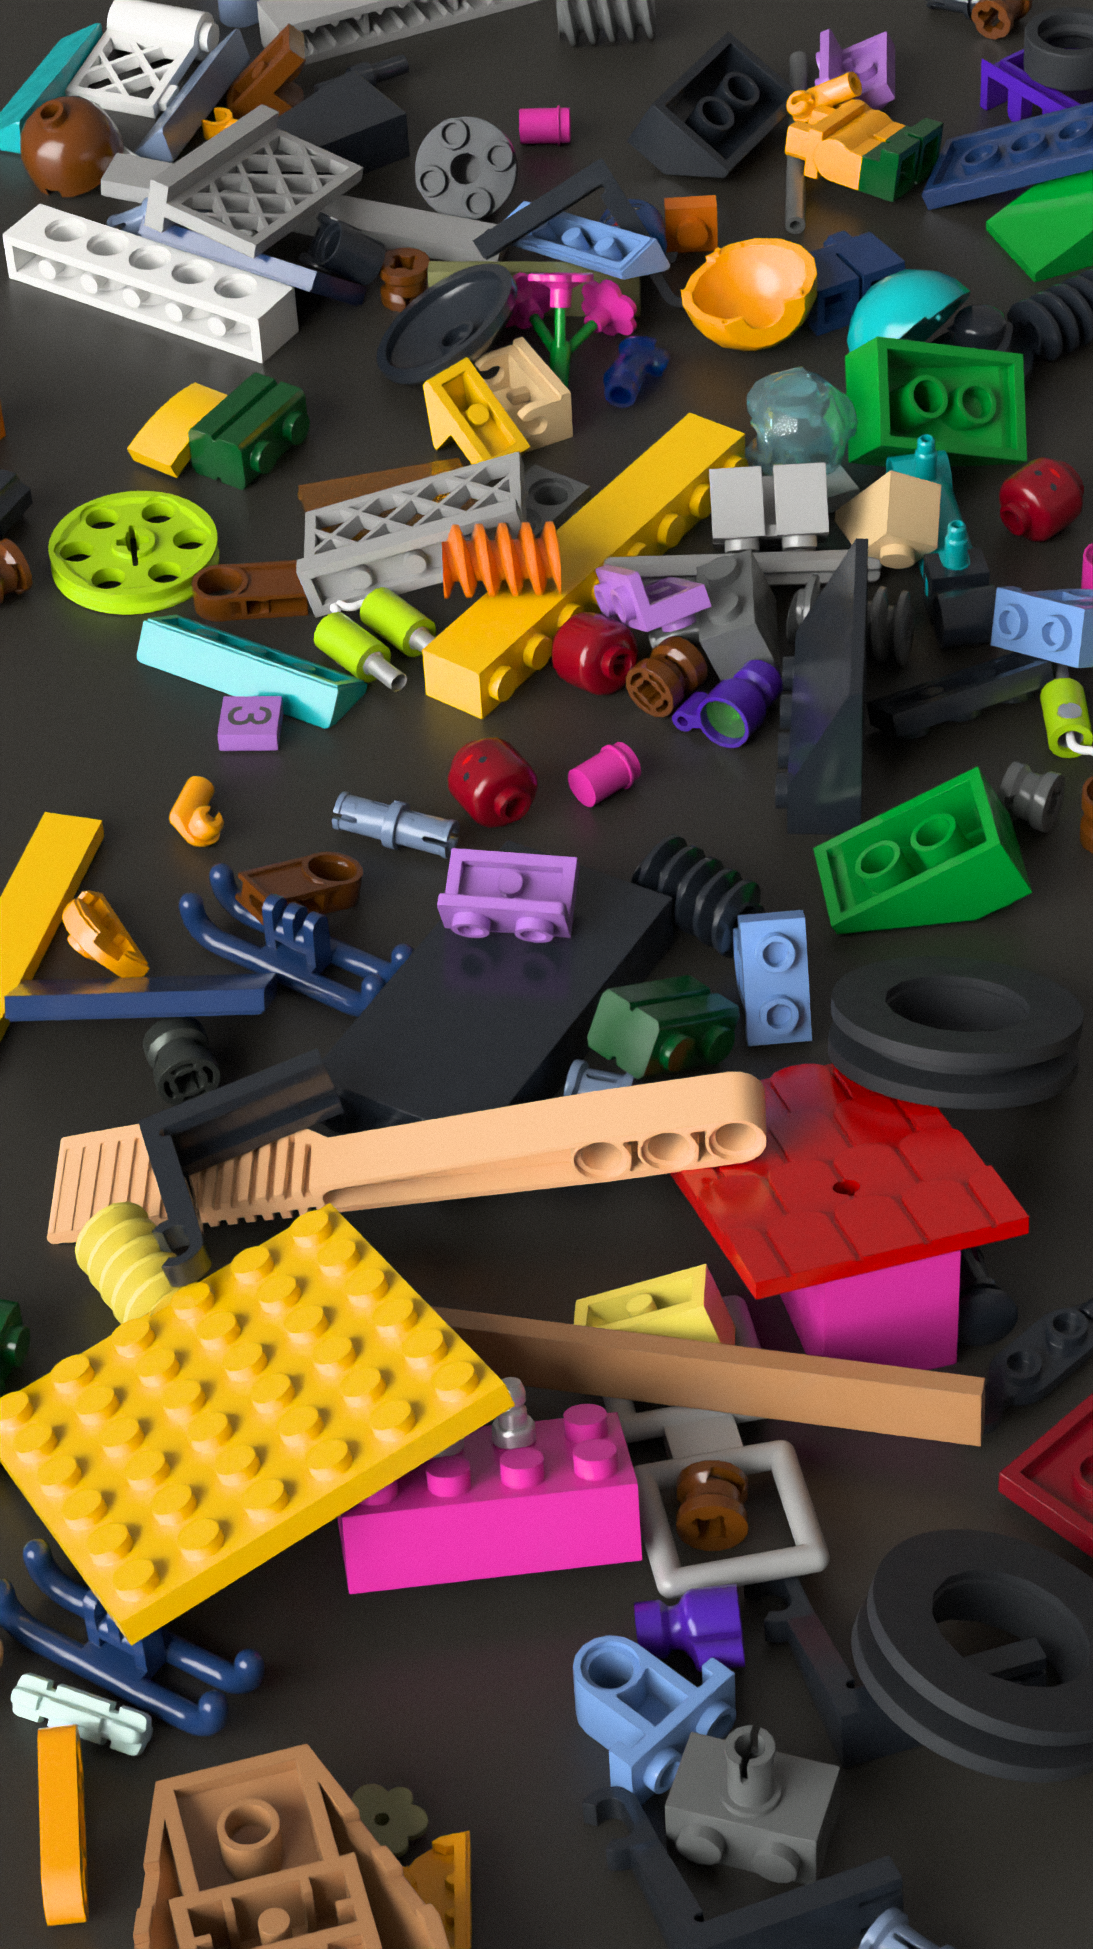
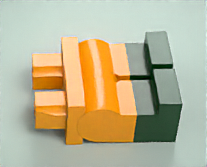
(865, 149)

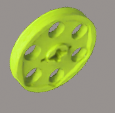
(112, 556)

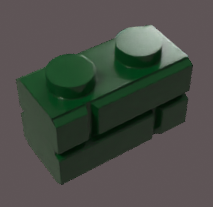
(249, 431)
(663, 1026)

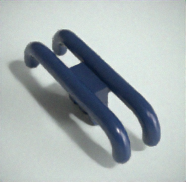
(295, 946)
(114, 1663)

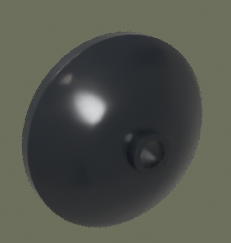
(448, 323)

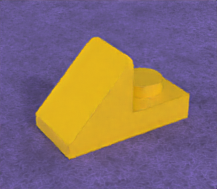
(469, 413)

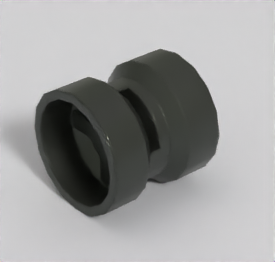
(181, 1059)

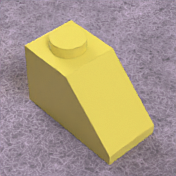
(670, 1306)

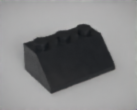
(713, 113)

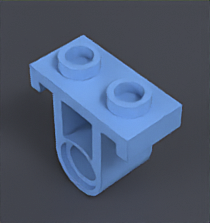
(1045, 624)
(773, 977)
(647, 1711)

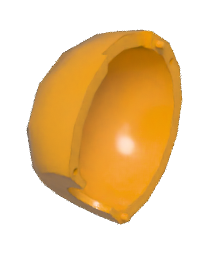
(752, 293)

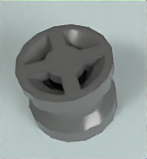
(1032, 795)

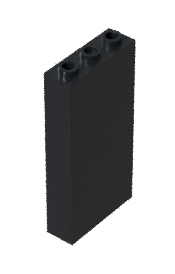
(494, 1014)

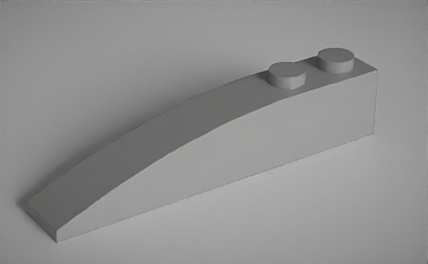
(353, 25)

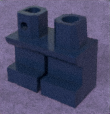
(844, 274)

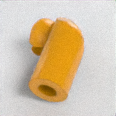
(830, 93)
(191, 813)

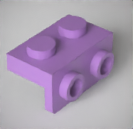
(870, 60)
(662, 604)
(509, 894)

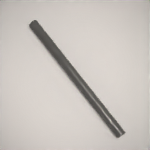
(795, 180)

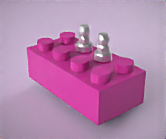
(501, 1505)

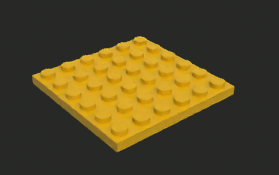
(240, 1419)

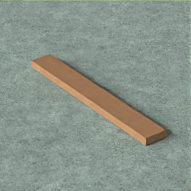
(727, 1377)

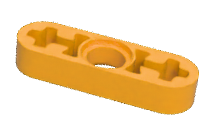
(62, 1825)

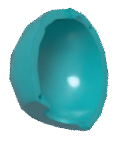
(906, 307)

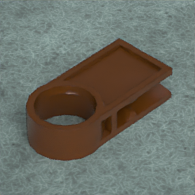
(258, 593)
(316, 881)

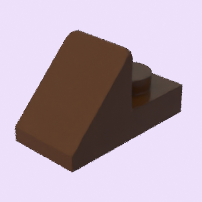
(271, 76)

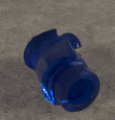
(628, 371)

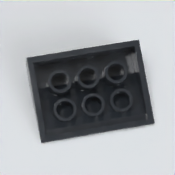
(826, 707)

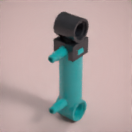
(955, 573)

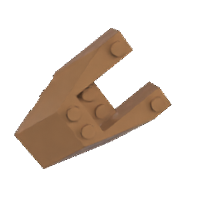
(272, 1861)

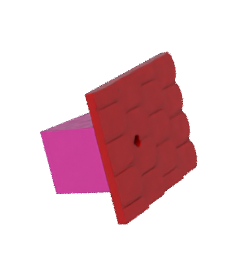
(856, 1218)

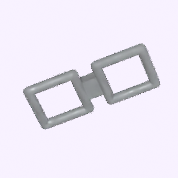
(703, 1435)

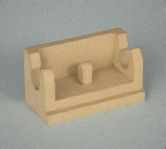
(530, 393)

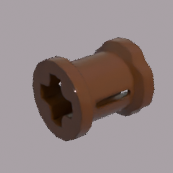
(1007, 11)

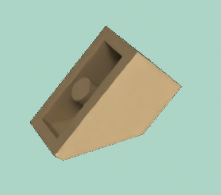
(896, 517)

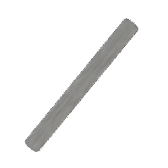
(779, 568)

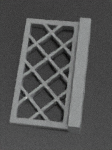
(225, 164)
(402, 554)

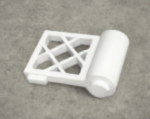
(151, 34)

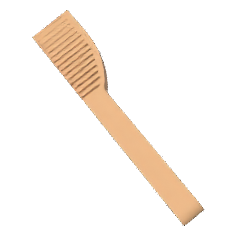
(461, 1156)

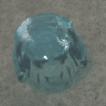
(798, 421)

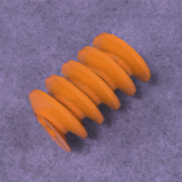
(501, 559)

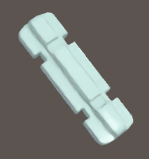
(94, 1715)

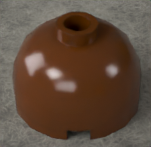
(69, 145)

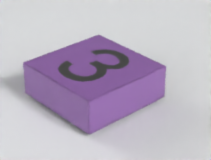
(250, 723)

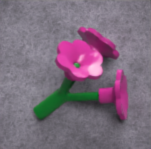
(603, 305)

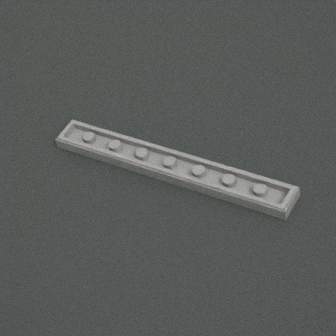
(396, 226)

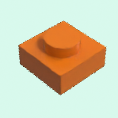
(691, 223)

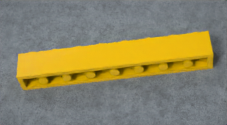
(637, 514)

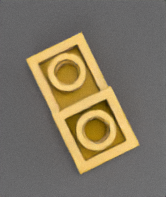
(164, 438)

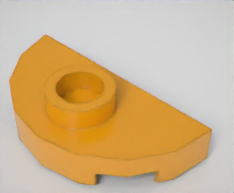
(101, 936)
(444, 1880)

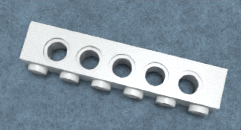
(151, 283)

